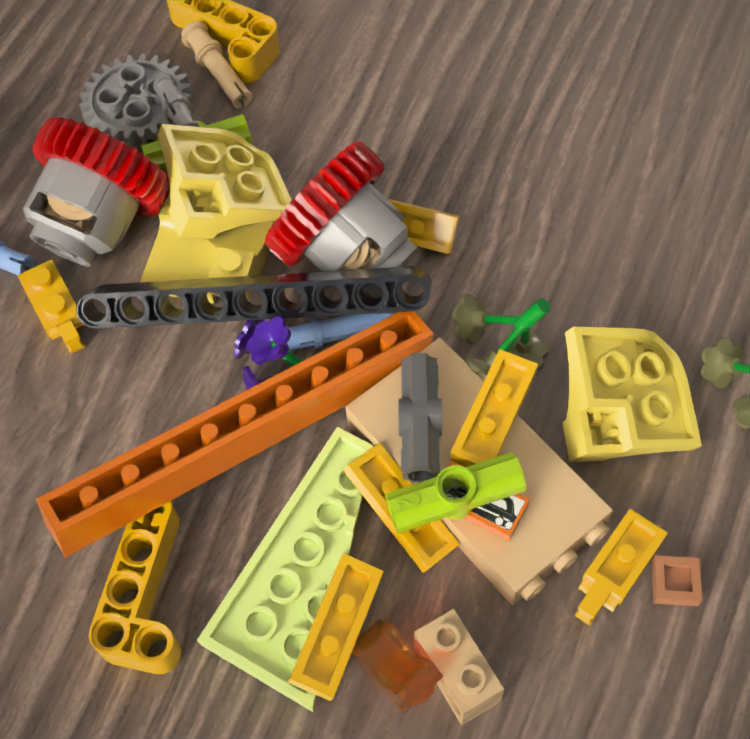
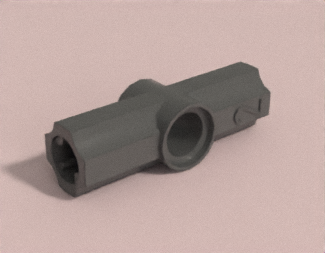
(420, 418)

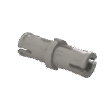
(174, 104)

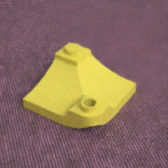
(218, 181)
(229, 254)
(626, 396)

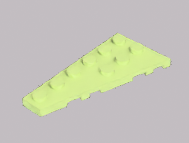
(283, 583)

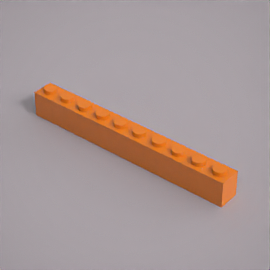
(227, 433)

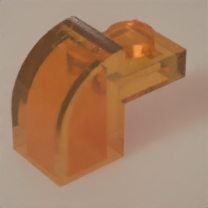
(394, 666)

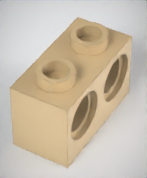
(467, 677)

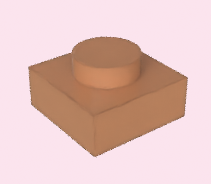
(676, 580)

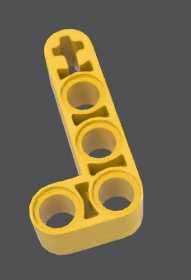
(246, 33)
(134, 616)

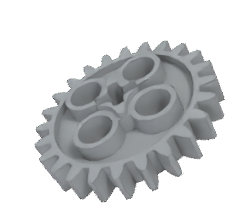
(125, 101)

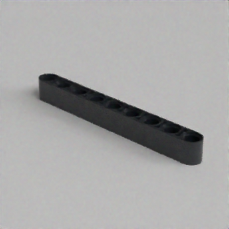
(236, 307)

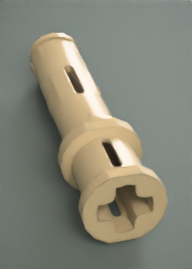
(210, 55)

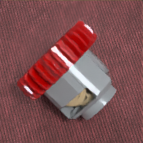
(89, 190)
(343, 219)

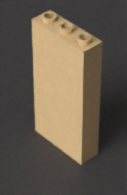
(561, 506)

